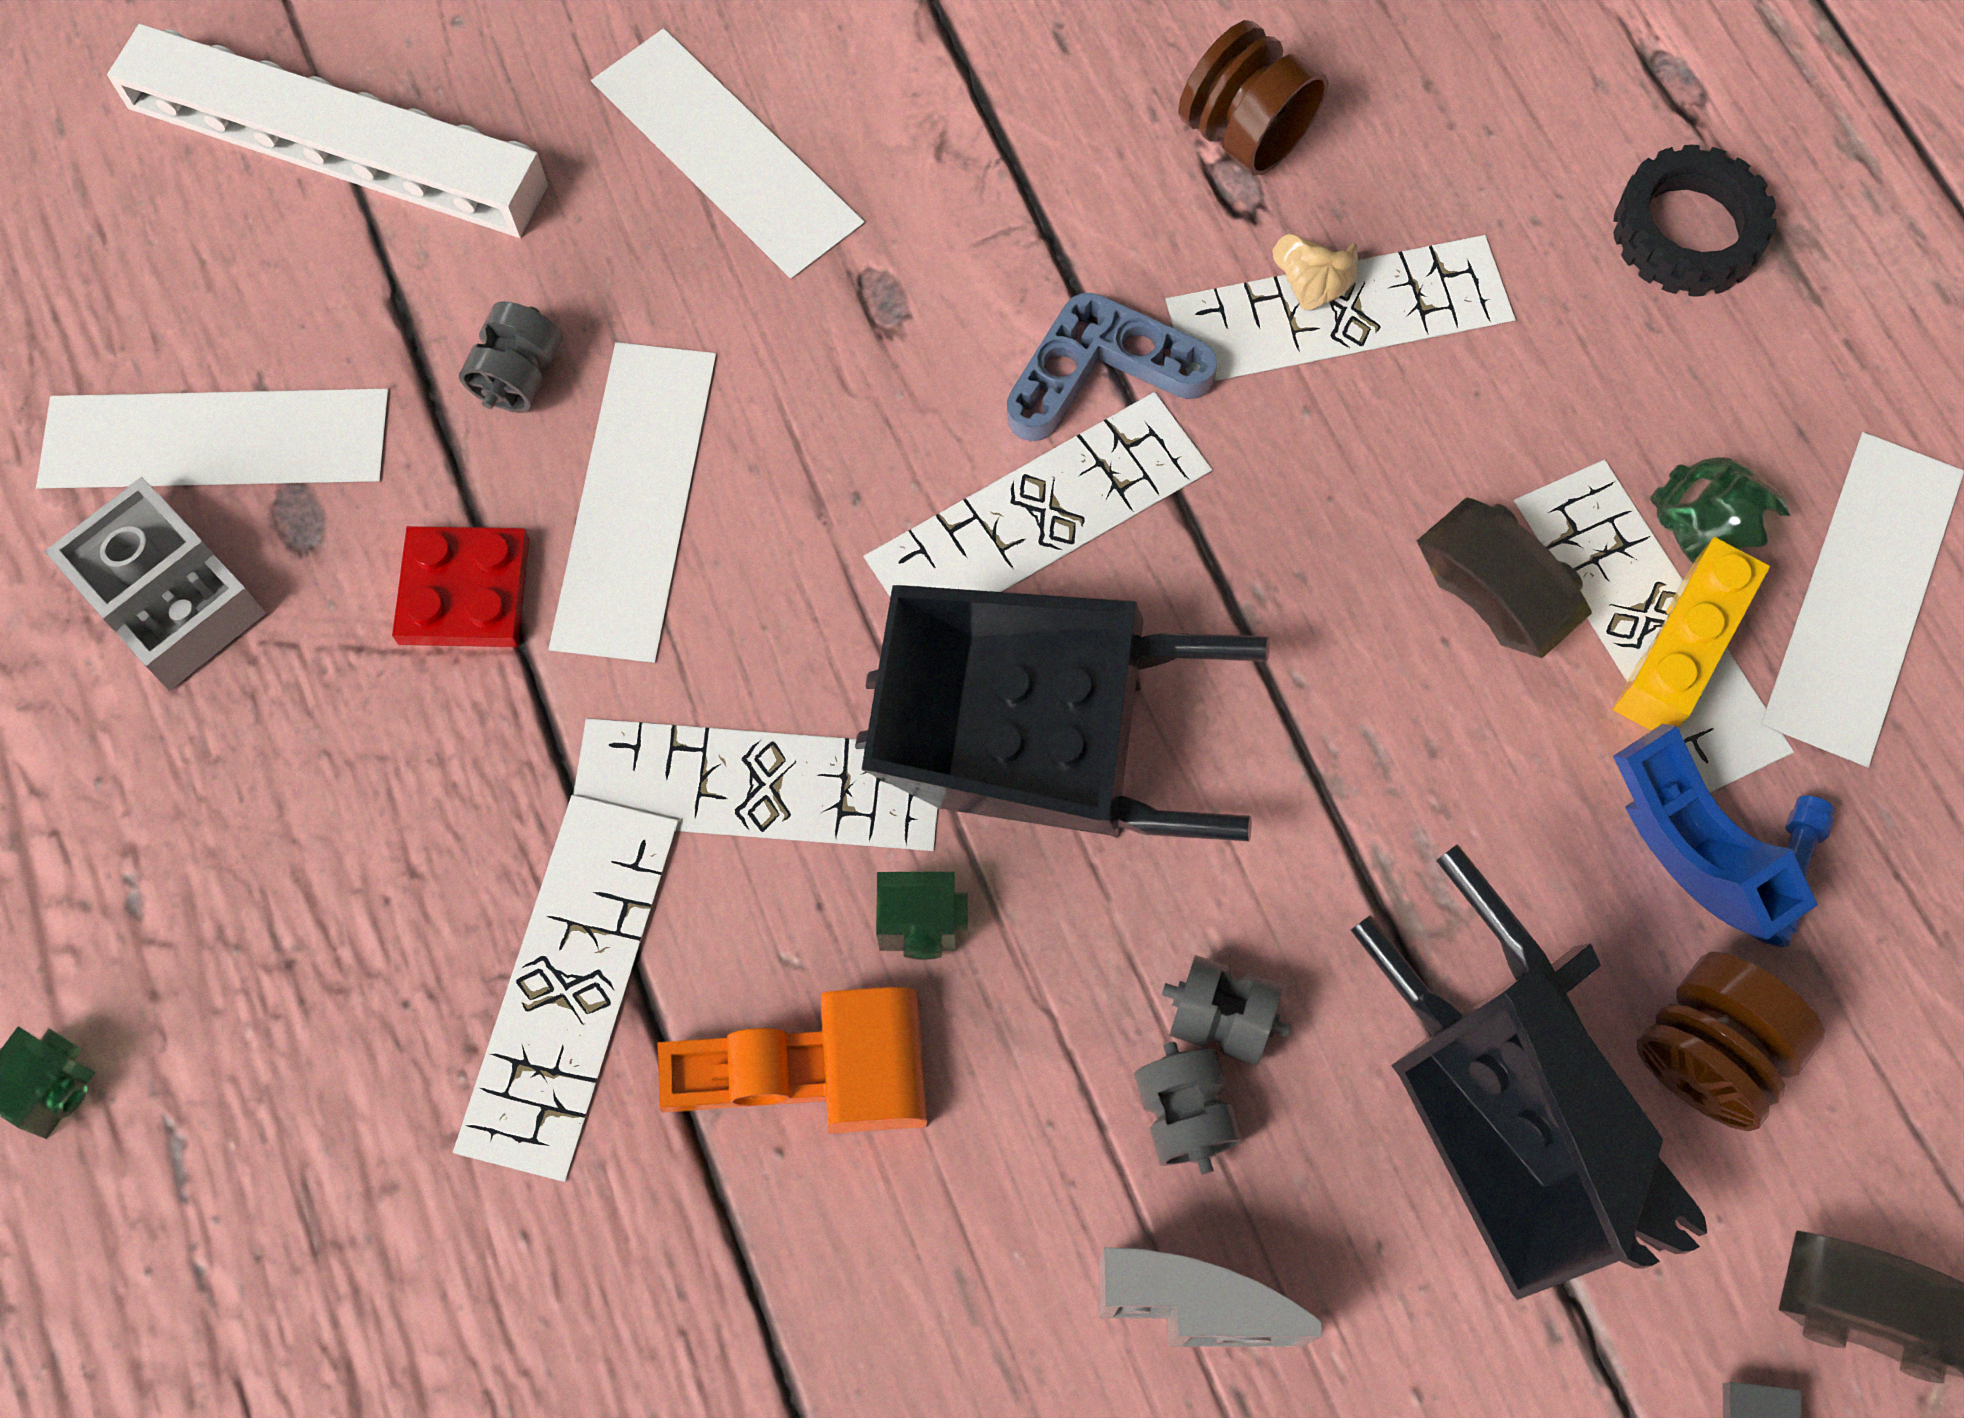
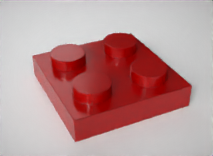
(461, 586)

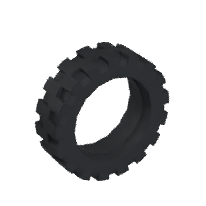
(1704, 173)

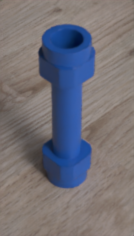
(1809, 824)

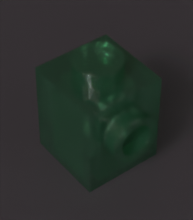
(919, 913)
(40, 1080)

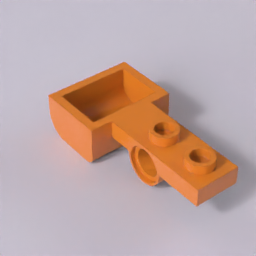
(860, 1064)

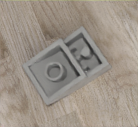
(155, 583)
(1200, 1301)

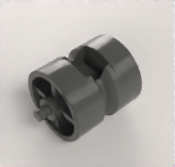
(512, 353)
(1226, 1010)
(1188, 1108)

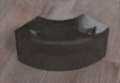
(1505, 576)
(1877, 1302)

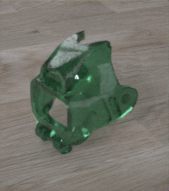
(1726, 509)

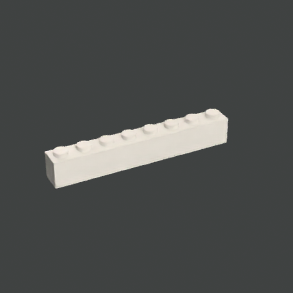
(330, 129)

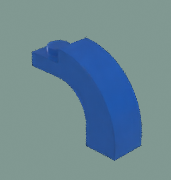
(1708, 855)

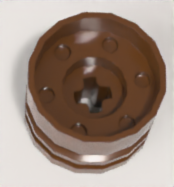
(1252, 97)
(1731, 1040)

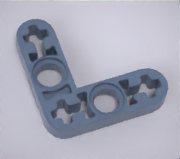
(1104, 344)

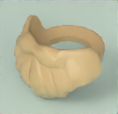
(1314, 270)

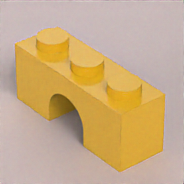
(1692, 637)

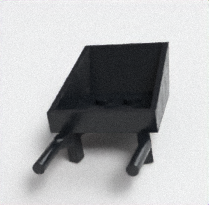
(1026, 707)
(1534, 1114)

